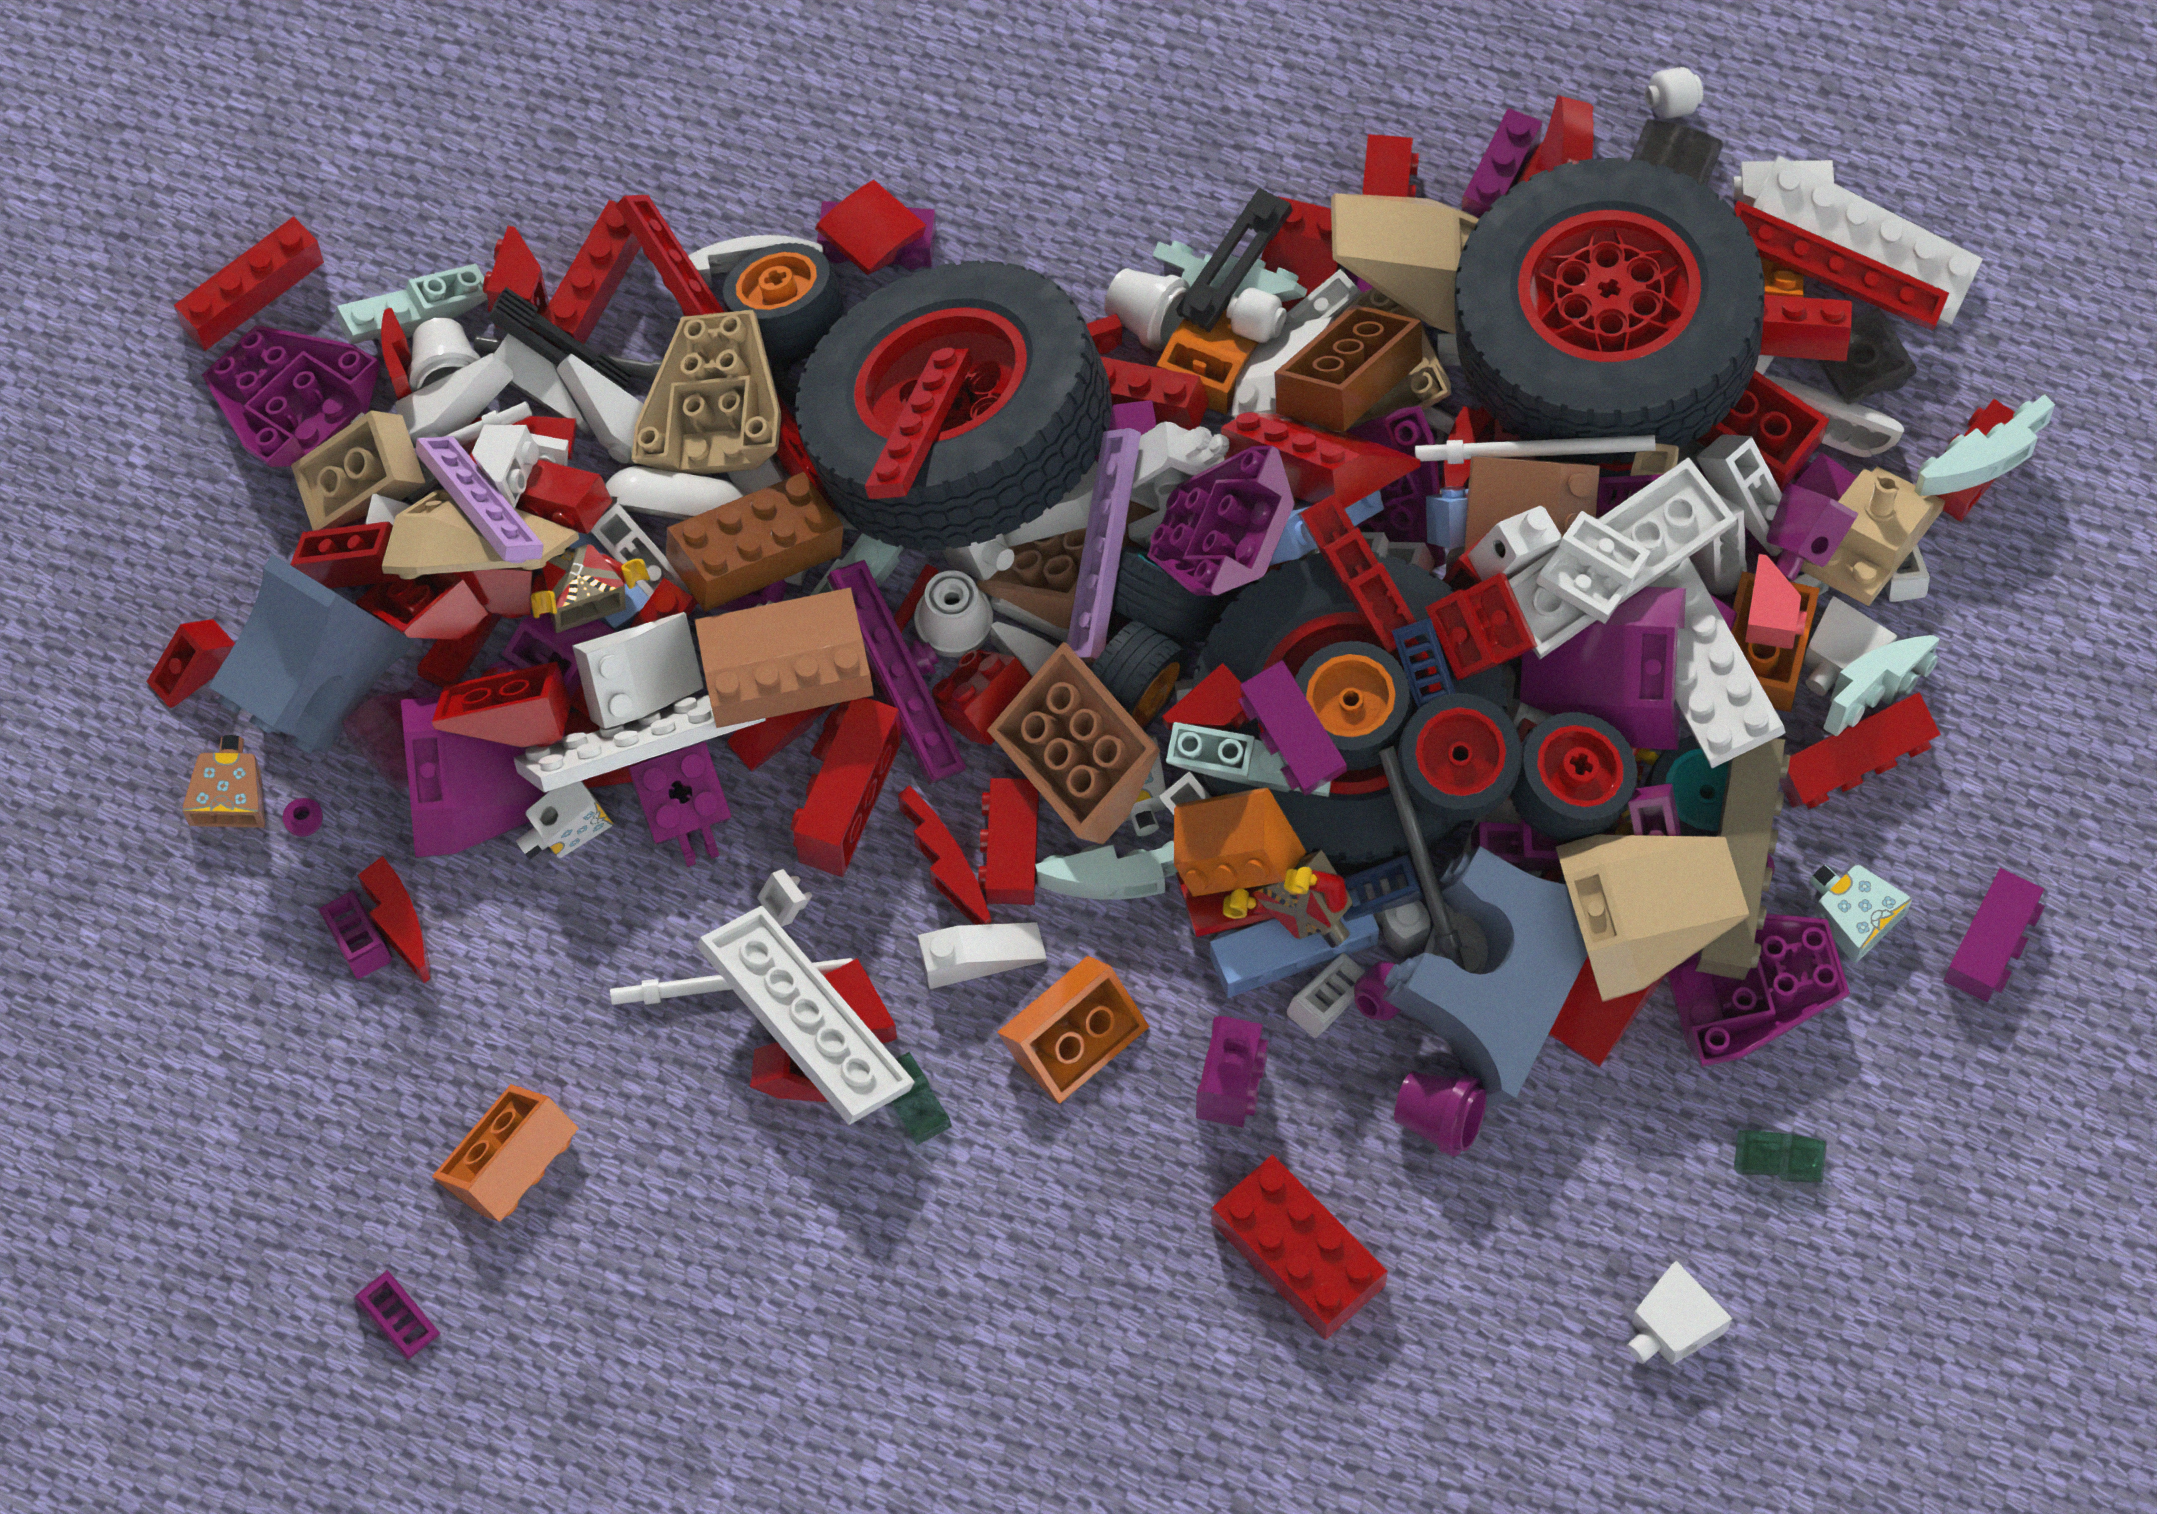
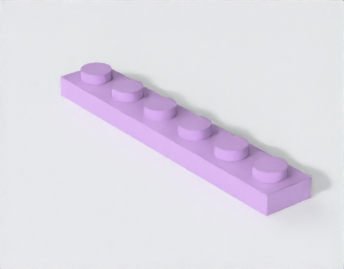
(479, 499)
(1103, 543)

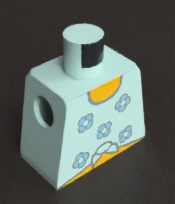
(1858, 908)

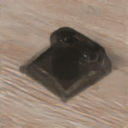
(1873, 361)

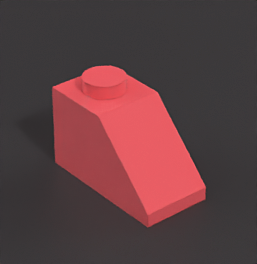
(1774, 608)

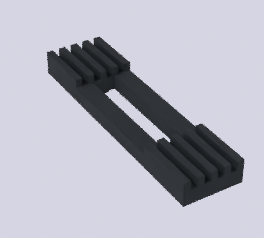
(1206, 304)
(516, 315)

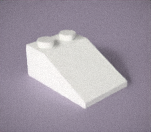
(1256, 382)
(638, 670)

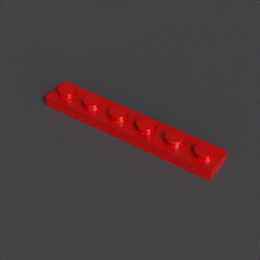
(1843, 268)
(919, 423)

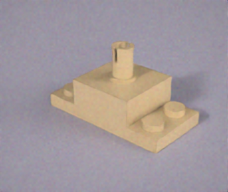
(1882, 536)

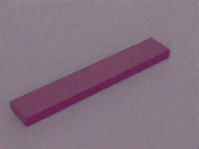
(899, 676)

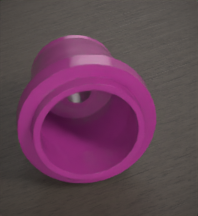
(1442, 1109)

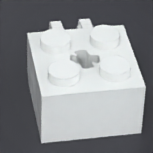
(1171, 457)

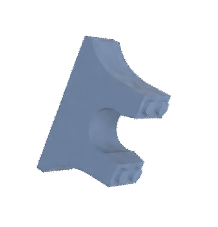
(305, 658)
(1533, 958)

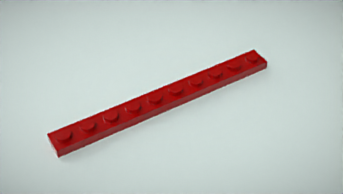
(696, 298)

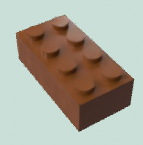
(1348, 367)
(754, 541)

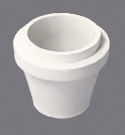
(1147, 305)
(438, 351)
(957, 627)

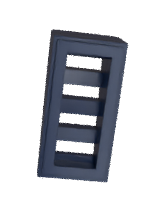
(1413, 630)
(1383, 902)

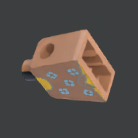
(225, 788)

